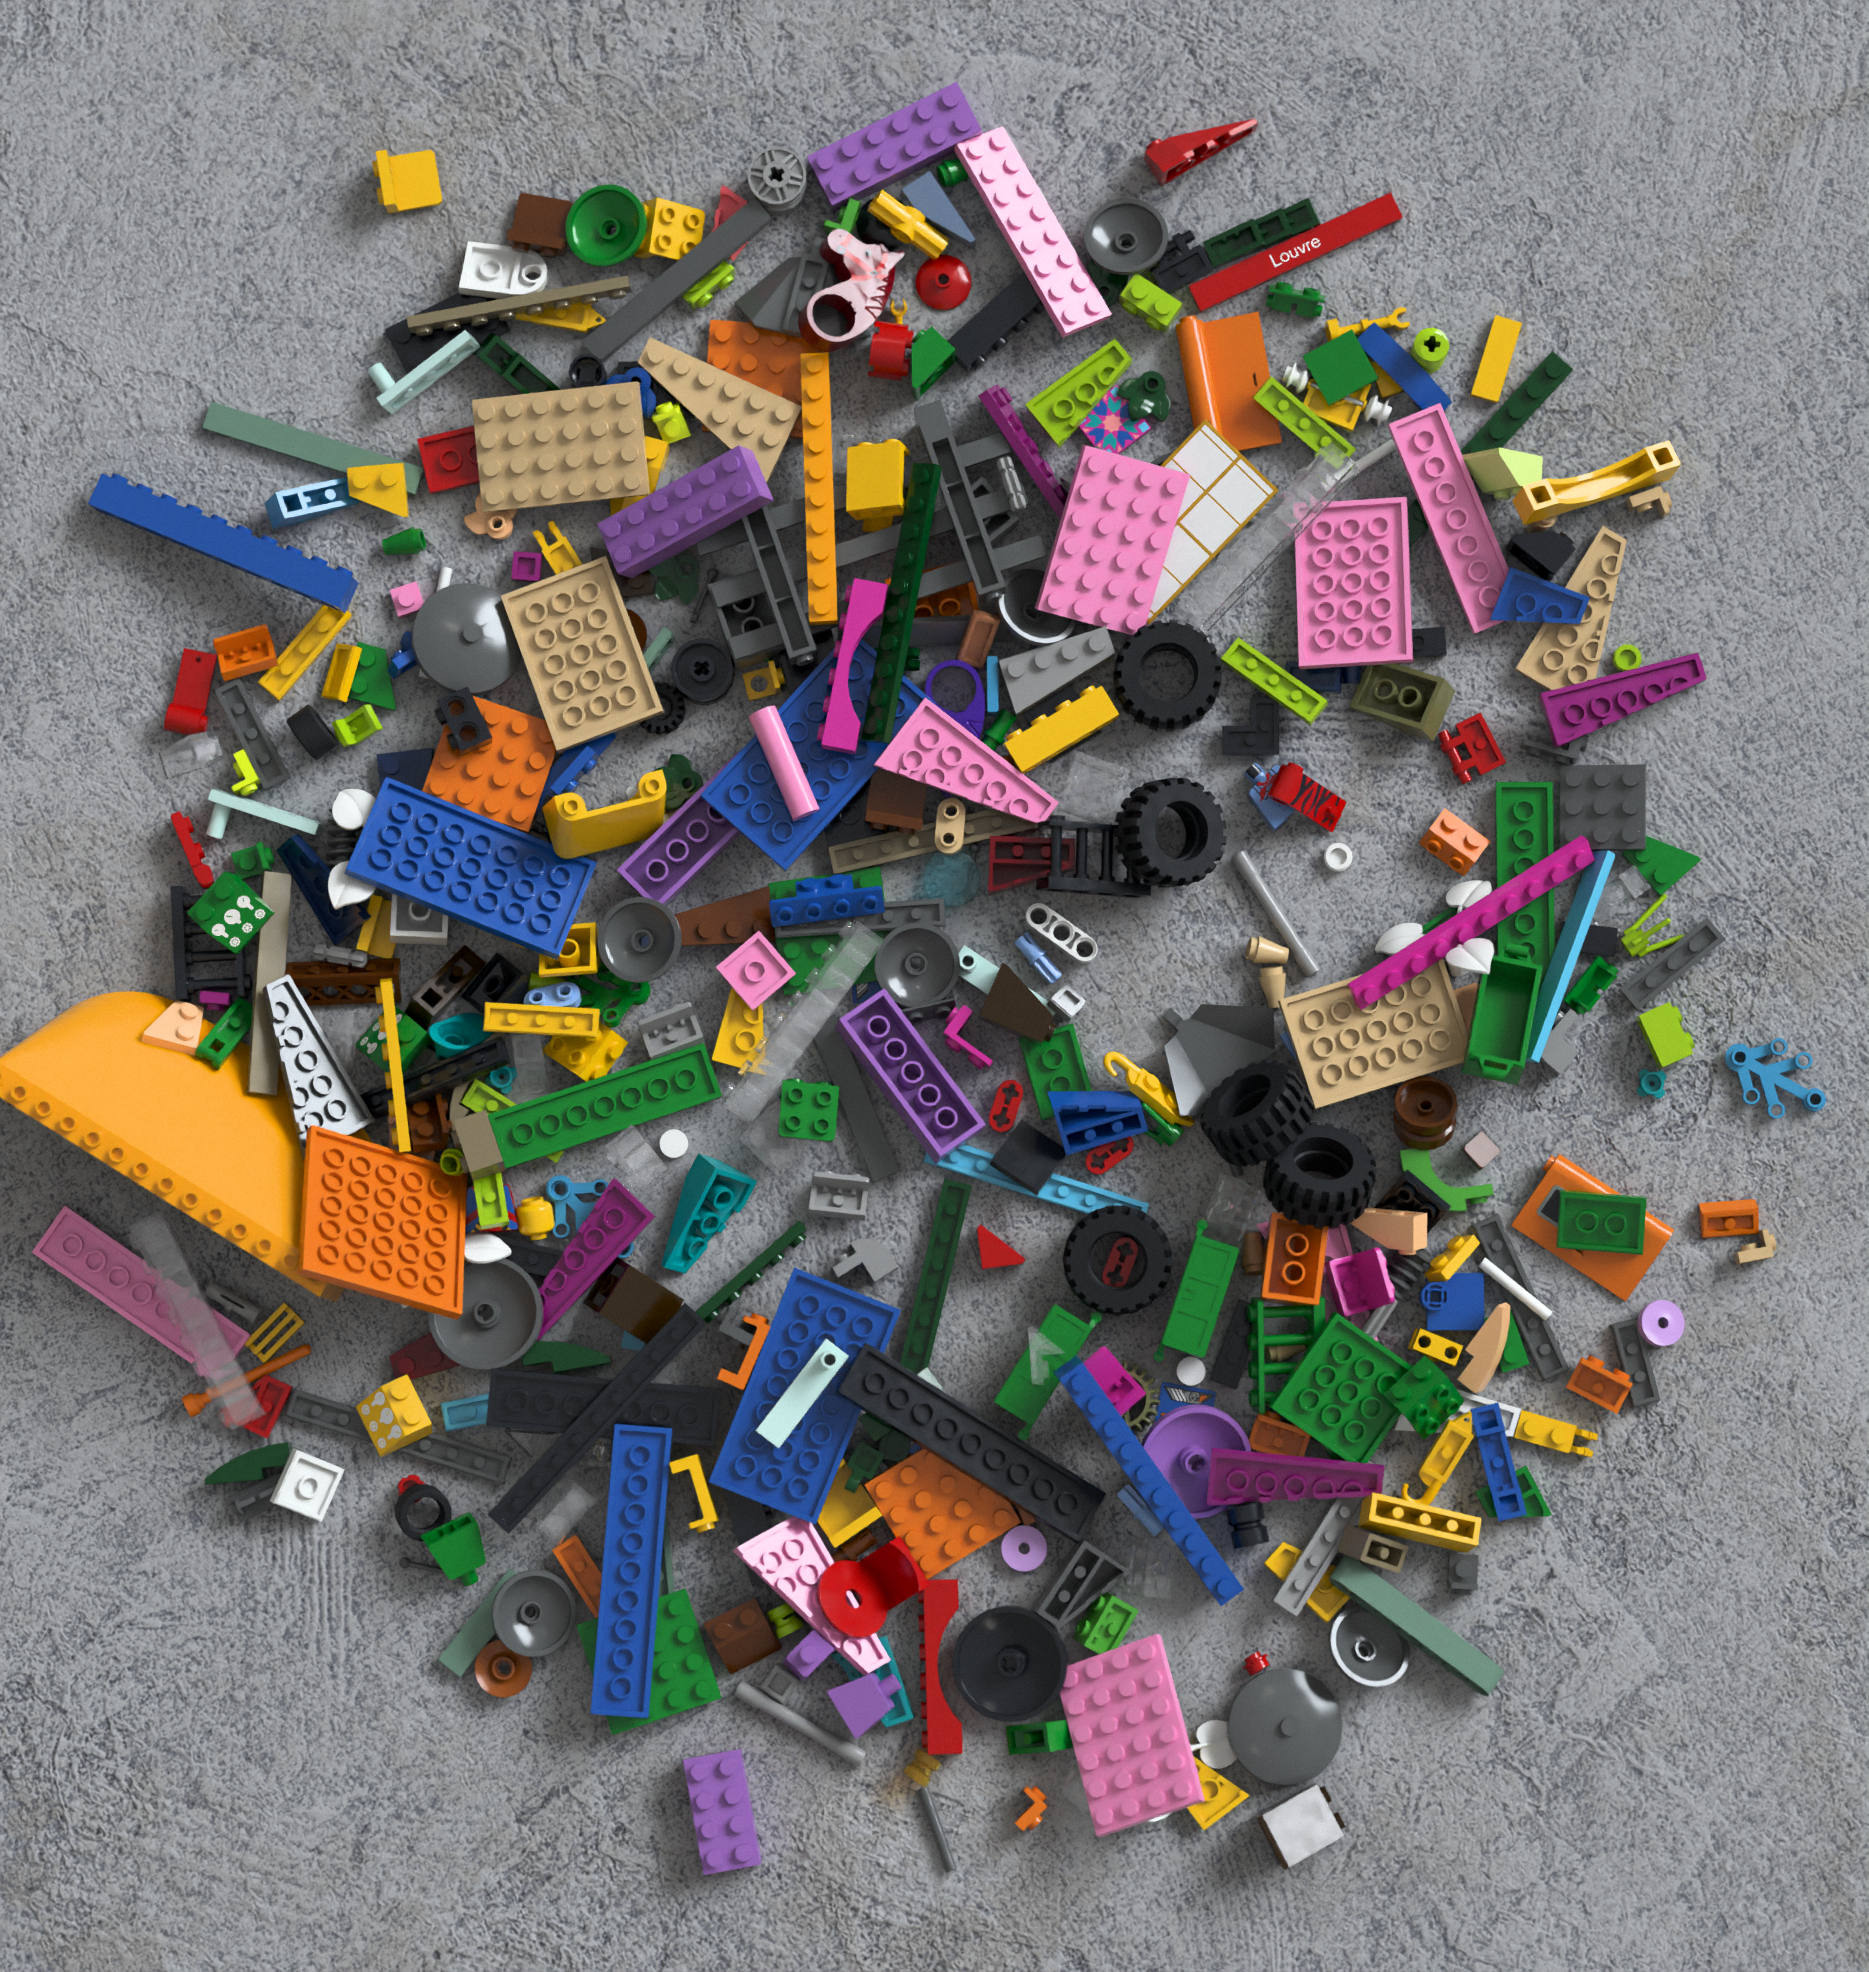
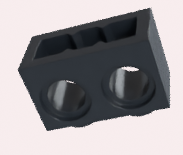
(469, 719)

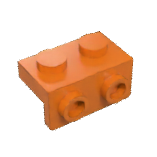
(245, 652)
(1454, 842)
(1599, 1384)
(1277, 1437)

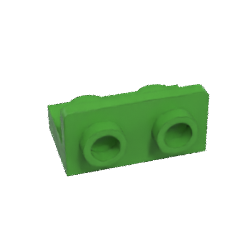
(1105, 1623)

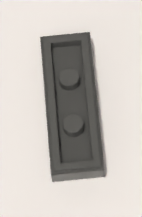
(1635, 1362)

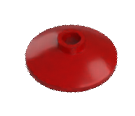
(947, 295)

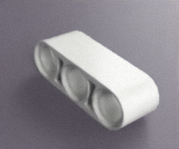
(1054, 921)

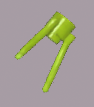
(1636, 941)

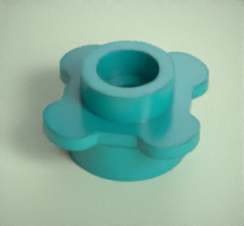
(1658, 1079)
(505, 1084)

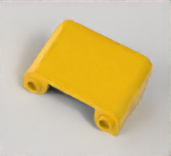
(584, 832)

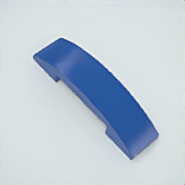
(1402, 368)
(1498, 1462)

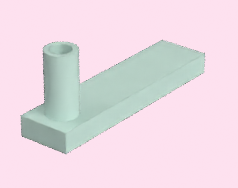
(398, 394)
(225, 801)
(982, 973)
(802, 1393)

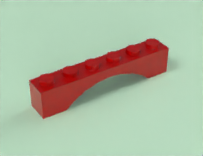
(943, 1727)

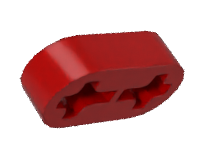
(1012, 1108)
(1112, 1160)
(1113, 1259)

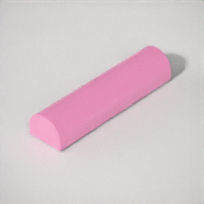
(784, 763)

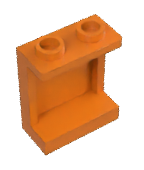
(741, 1380)

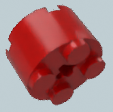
(889, 351)

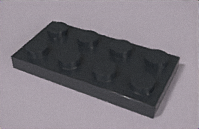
(416, 349)

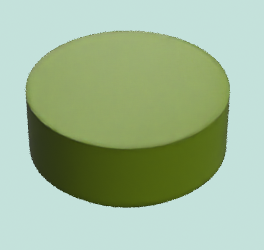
(1626, 658)

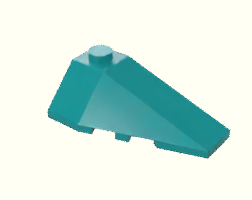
(706, 1202)

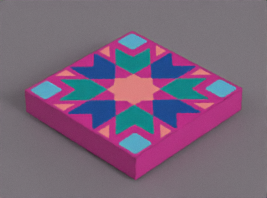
(1111, 426)

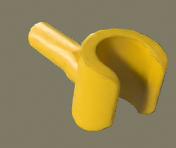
(898, 313)

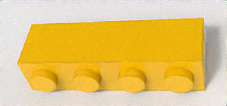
(1060, 730)
(1419, 1522)

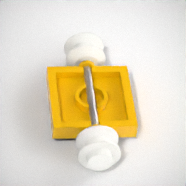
(1343, 413)

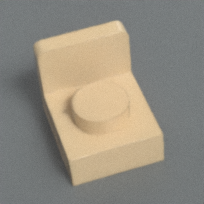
(1645, 500)
(1751, 1251)

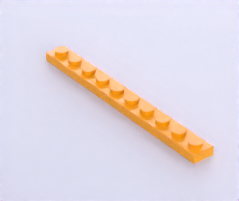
(819, 489)

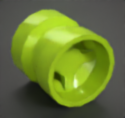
(787, 1626)

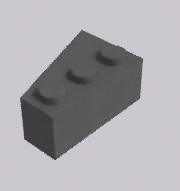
(1077, 1583)

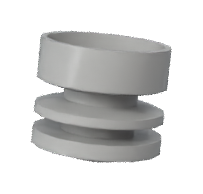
(776, 196)

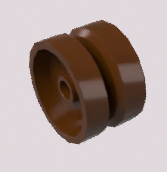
(1425, 1113)

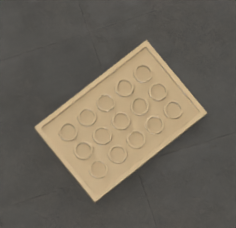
(560, 447)
(582, 654)
(1384, 1044)

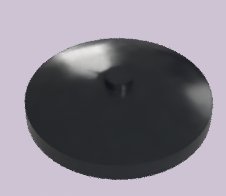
(1009, 1663)

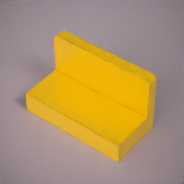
(376, 931)

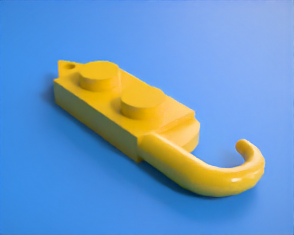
(576, 318)
(1148, 1089)
(1443, 1457)

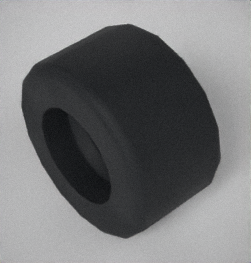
(312, 732)

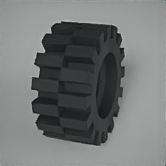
(675, 716)

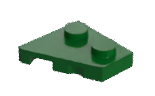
(371, 680)
(1661, 864)
(1532, 1497)

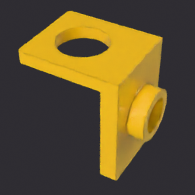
(774, 679)

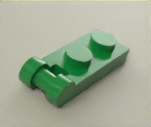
(227, 1033)

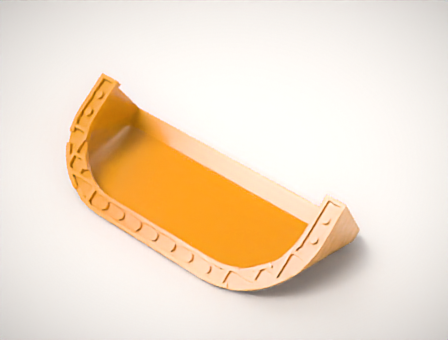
(170, 1122)

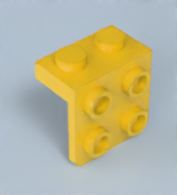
(407, 180)
(670, 229)
(587, 1056)

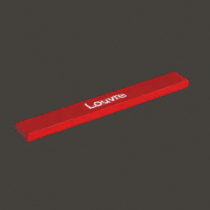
(1295, 252)

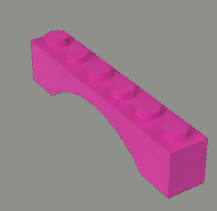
(864, 610)

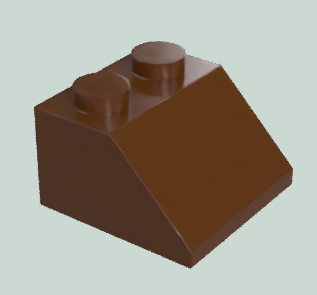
(742, 1635)

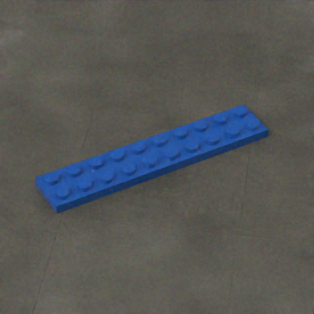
(631, 1571)

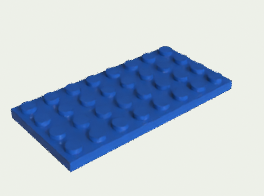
(748, 791)
(470, 868)
(804, 1466)

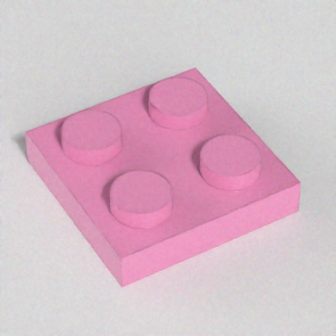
(755, 970)

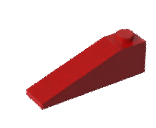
(1183, 152)

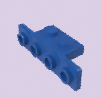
(572, 766)
(826, 900)

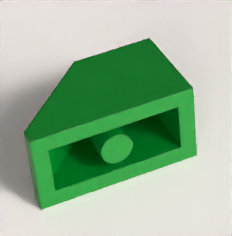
(1038, 1737)

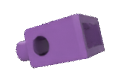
(808, 1655)
(864, 1701)

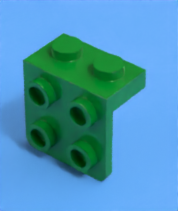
(808, 1110)
(1425, 1397)

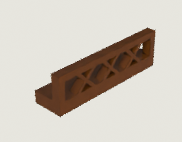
(319, 974)

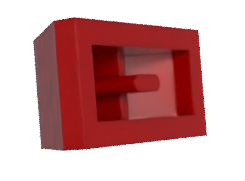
(995, 1252)

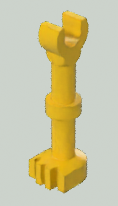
(1333, 330)

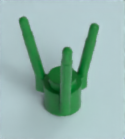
(1166, 1132)

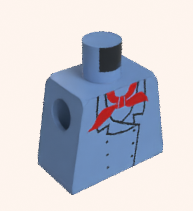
(1271, 811)

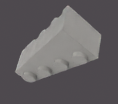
(1052, 668)

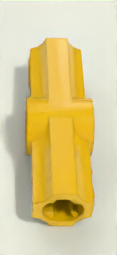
(908, 224)

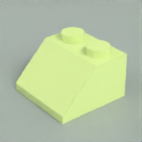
(1503, 471)

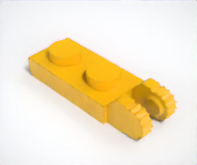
(560, 554)
(1551, 1433)

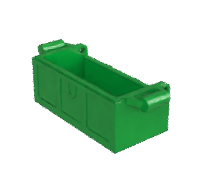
(1503, 1017)
(1198, 1296)
(1017, 1393)

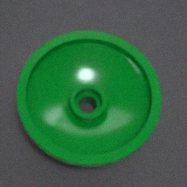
(596, 215)

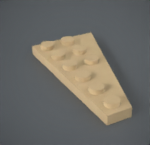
(724, 403)
(1571, 652)

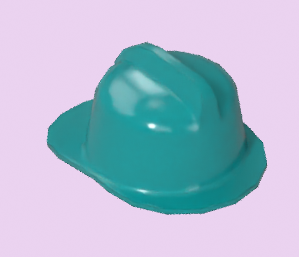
(457, 1034)

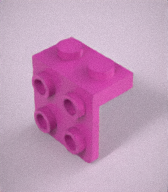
(956, 1022)
(1360, 1282)
(1114, 1380)

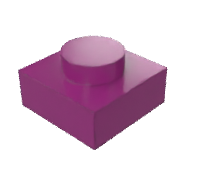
(526, 566)
(215, 1000)

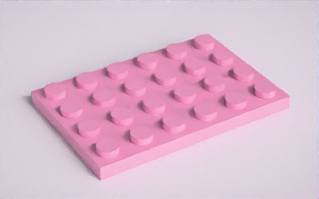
(1112, 540)
(1355, 585)
(1129, 1736)

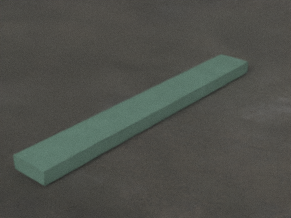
(299, 443)

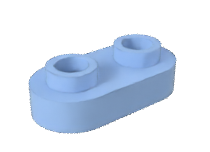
(552, 995)

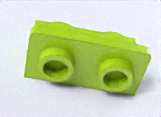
(702, 292)

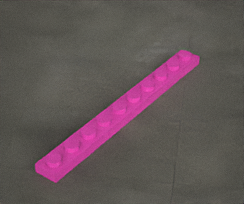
(1471, 922)

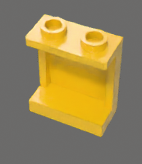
(875, 479)
(702, 1489)
(844, 1511)

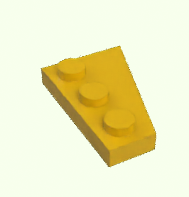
(738, 1032)
(1325, 1598)
(1218, 1793)

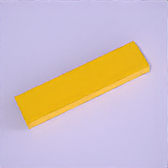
(304, 651)
(541, 1020)

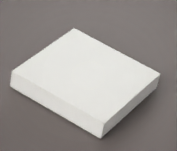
(307, 1485)

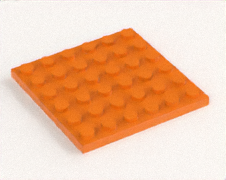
(382, 1223)

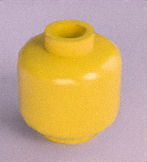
(535, 1217)

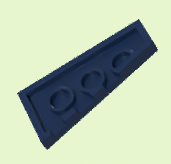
(406, 766)
(312, 879)

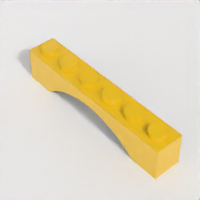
(1557, 496)

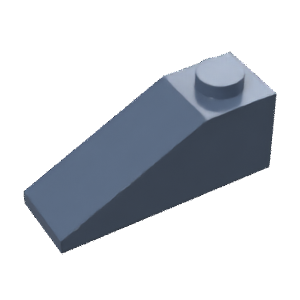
(939, 212)

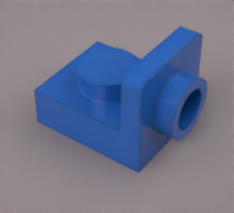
(403, 659)

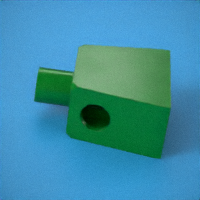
(457, 1548)

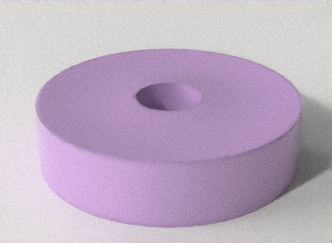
(1649, 1326)
(1027, 1535)

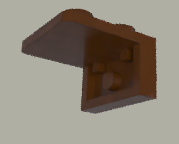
(539, 225)
(895, 802)

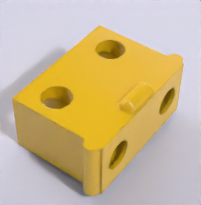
(1435, 1347)

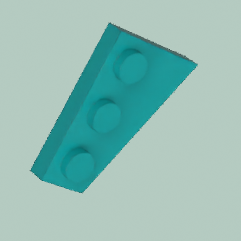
(902, 1709)

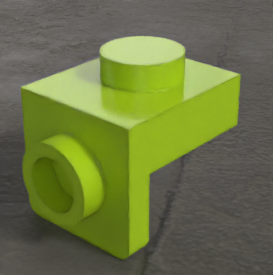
(357, 726)

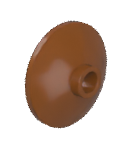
(491, 1678)

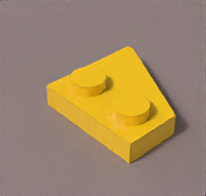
(380, 486)

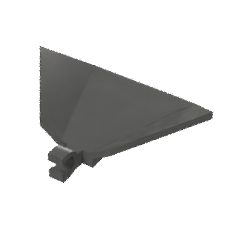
(782, 294)
(1214, 1046)

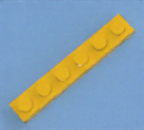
(394, 1077)

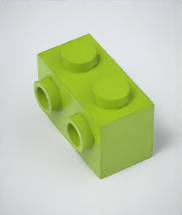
(1150, 303)
(1665, 1035)

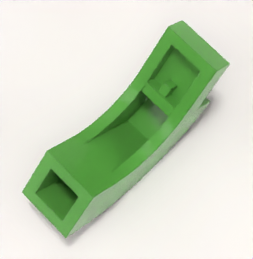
(1419, 1164)

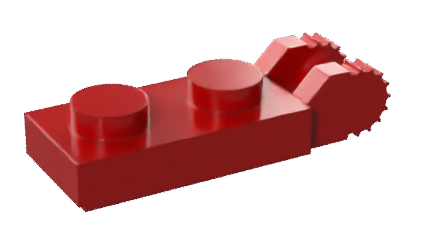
(193, 851)

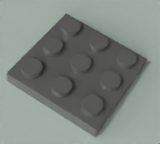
(1604, 806)

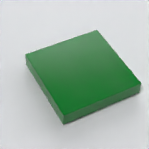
(1340, 367)

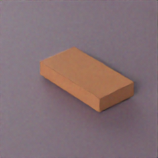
(978, 638)

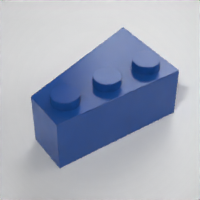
(1096, 1117)

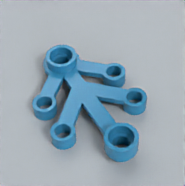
(1771, 1075)
(581, 1209)

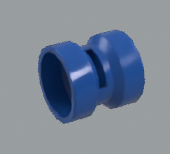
(1434, 1300)

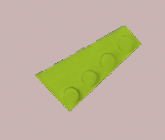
(1075, 395)

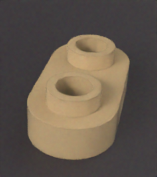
(951, 826)

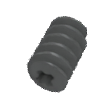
(342, 843)
(1406, 1269)

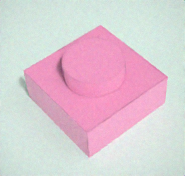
(407, 599)

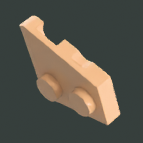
(176, 1028)

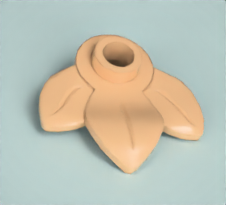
(484, 523)

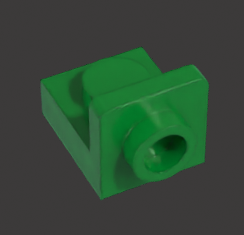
(253, 861)

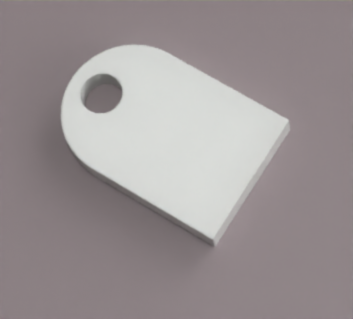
(500, 271)

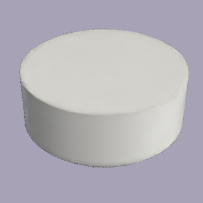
(1337, 857)
(674, 1143)
(1190, 1371)

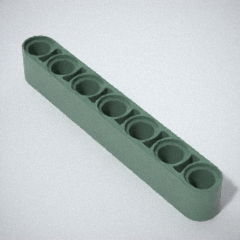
(1416, 1625)

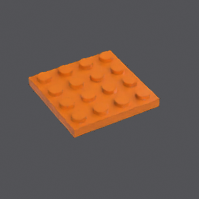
(760, 358)
(501, 777)
(938, 1510)

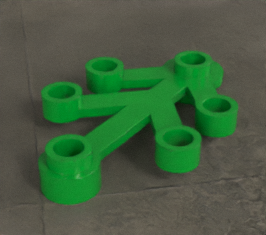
(602, 997)

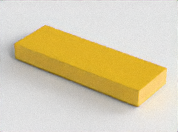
(1496, 359)

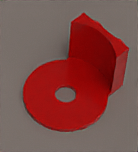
(878, 1580)

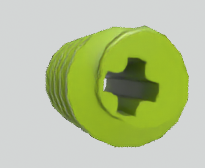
(1439, 346)

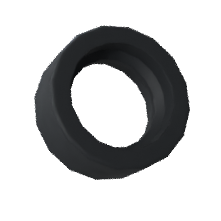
(413, 1494)

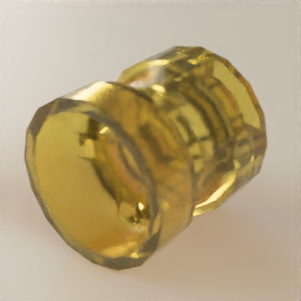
(925, 1761)

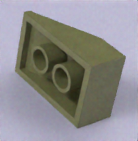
(1403, 698)

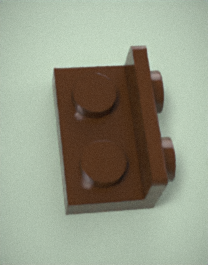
(428, 1124)

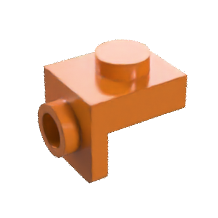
(1032, 1816)

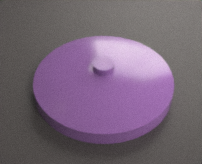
(1182, 1450)

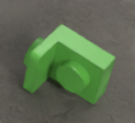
(847, 216)

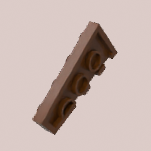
(728, 920)

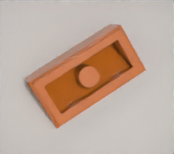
(1729, 1218)

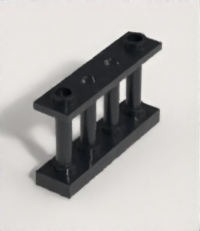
(1081, 880)
(186, 957)

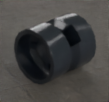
(587, 371)
(1247, 1525)

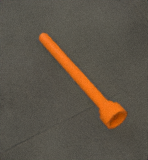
(196, 1402)

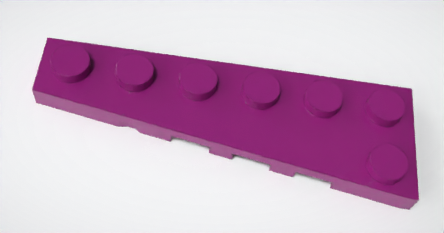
(998, 404)
(1602, 701)
(598, 1243)
(1265, 1477)

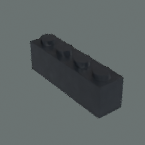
(995, 323)
(749, 1521)

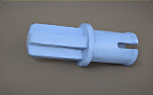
(1038, 958)
(1140, 1509)

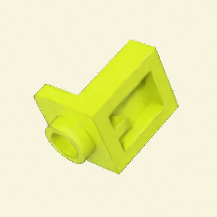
(671, 422)
(245, 769)

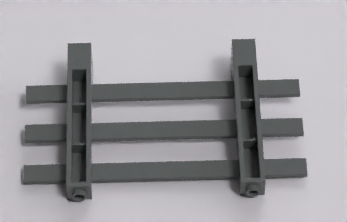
(962, 514)

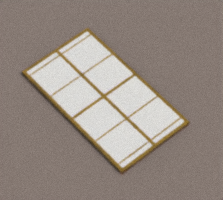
(1217, 504)

